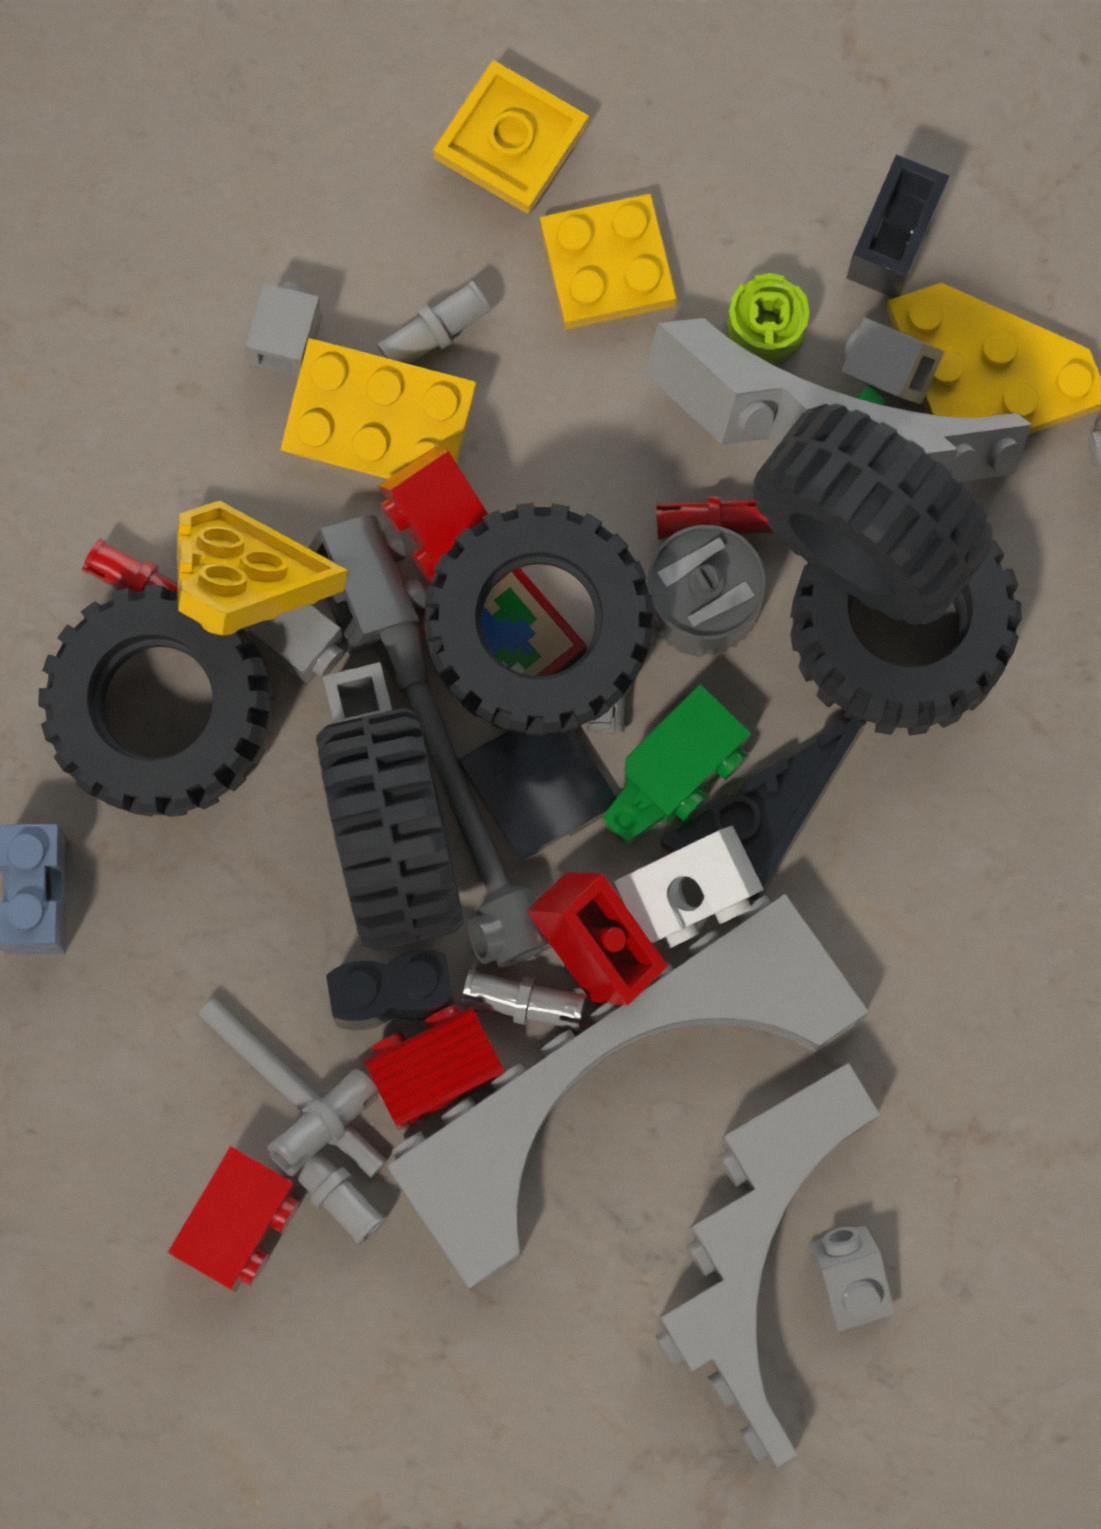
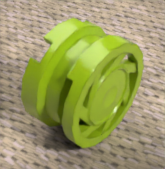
(768, 317)

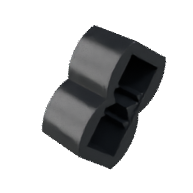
(374, 993)

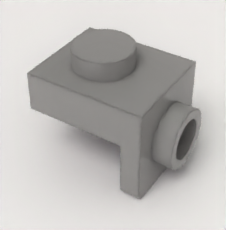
(852, 1277)

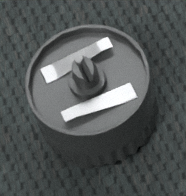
(705, 589)

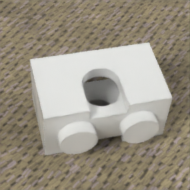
(719, 868)

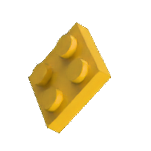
(510, 137)
(607, 261)

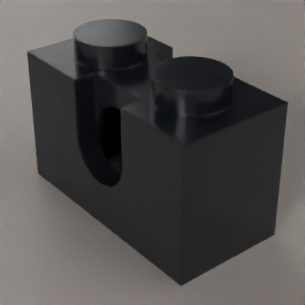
(908, 208)

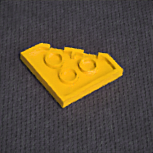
(996, 360)
(244, 571)

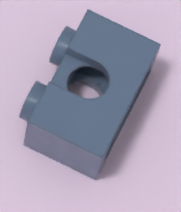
(26, 917)

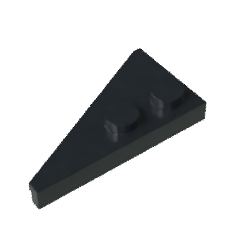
(774, 803)

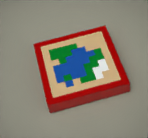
(527, 629)

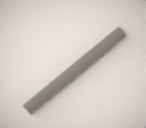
(284, 1080)

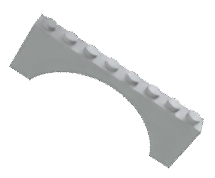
(756, 977)

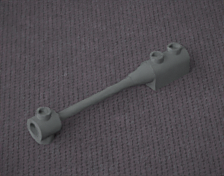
(383, 614)

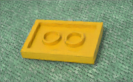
(373, 410)

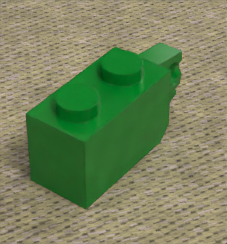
(675, 765)

